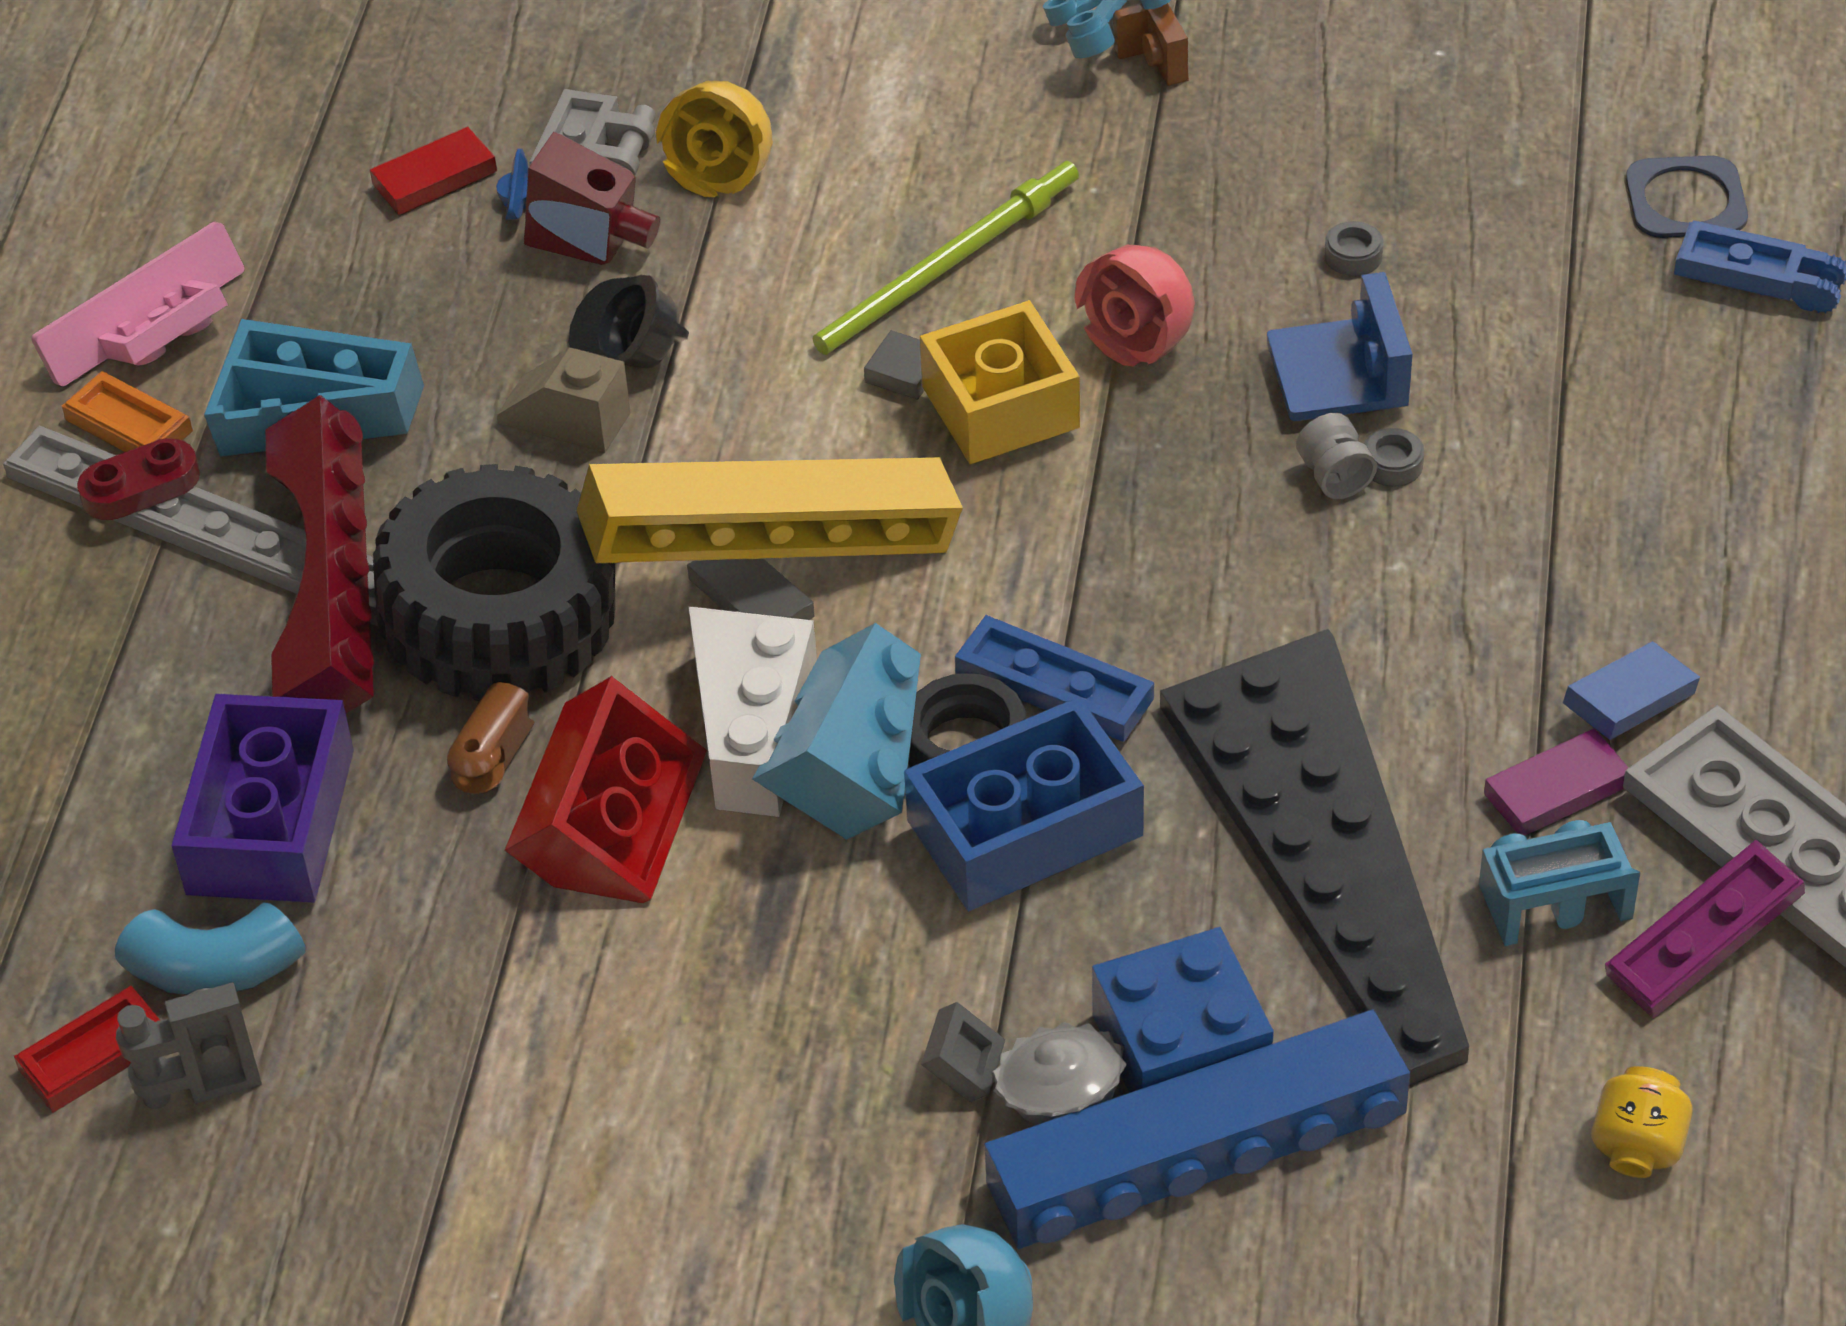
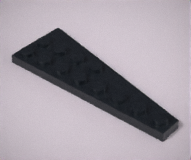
(1306, 793)

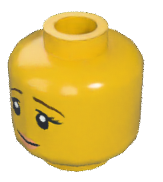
(1642, 1121)

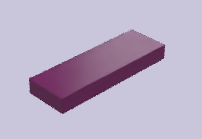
(1704, 928)

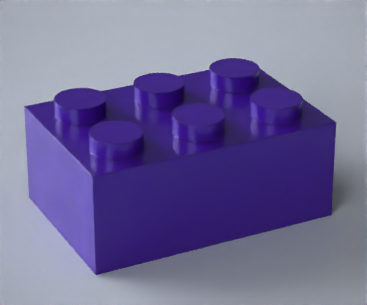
(263, 798)

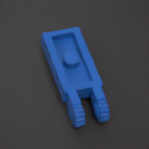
(1761, 266)

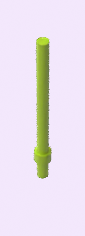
(1025, 201)

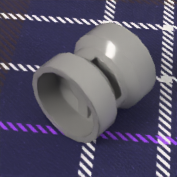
(1331, 447)

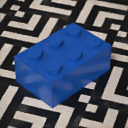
(1024, 803)

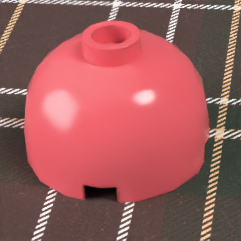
(1135, 303)

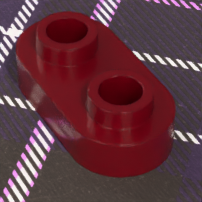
(138, 479)

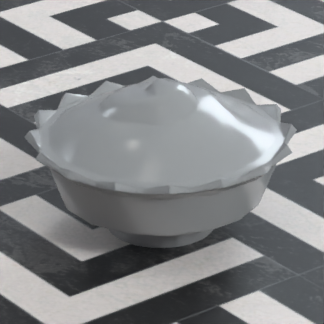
(1059, 1072)

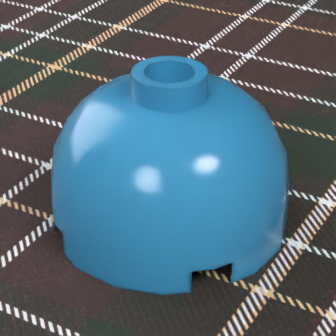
(963, 1280)

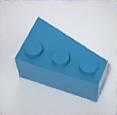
(284, 367)
(849, 734)

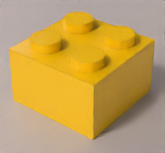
(1000, 381)

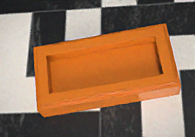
(123, 414)

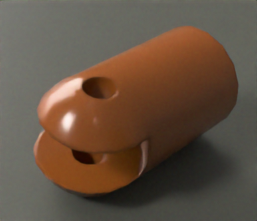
(489, 739)

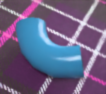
(196, 959)

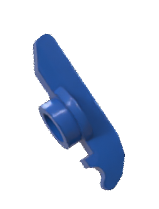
(513, 186)

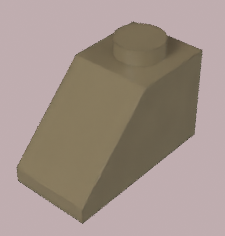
(571, 399)

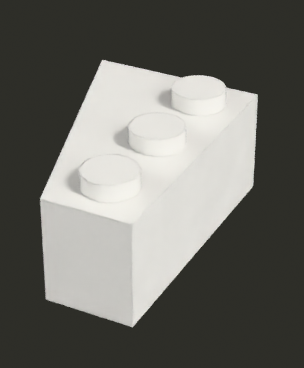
(747, 687)

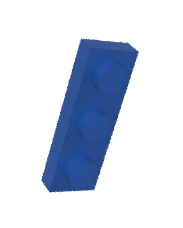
(1054, 674)

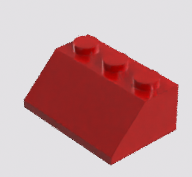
(607, 796)

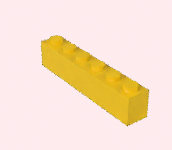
(767, 509)

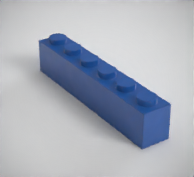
(1196, 1129)

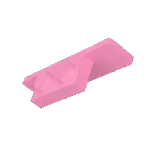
(144, 309)

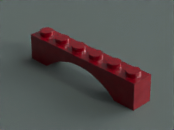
(328, 633)

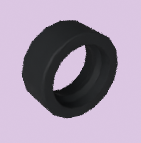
(960, 698)

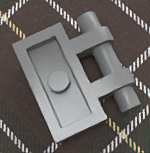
(594, 119)

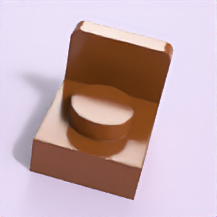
(1156, 36)

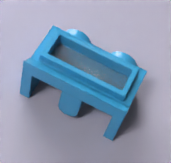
(1558, 872)

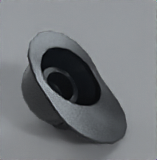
(627, 322)

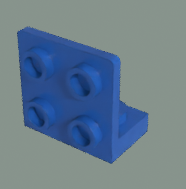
(1346, 363)

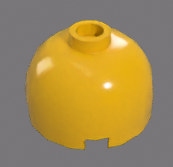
(714, 138)

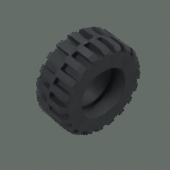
(478, 639)

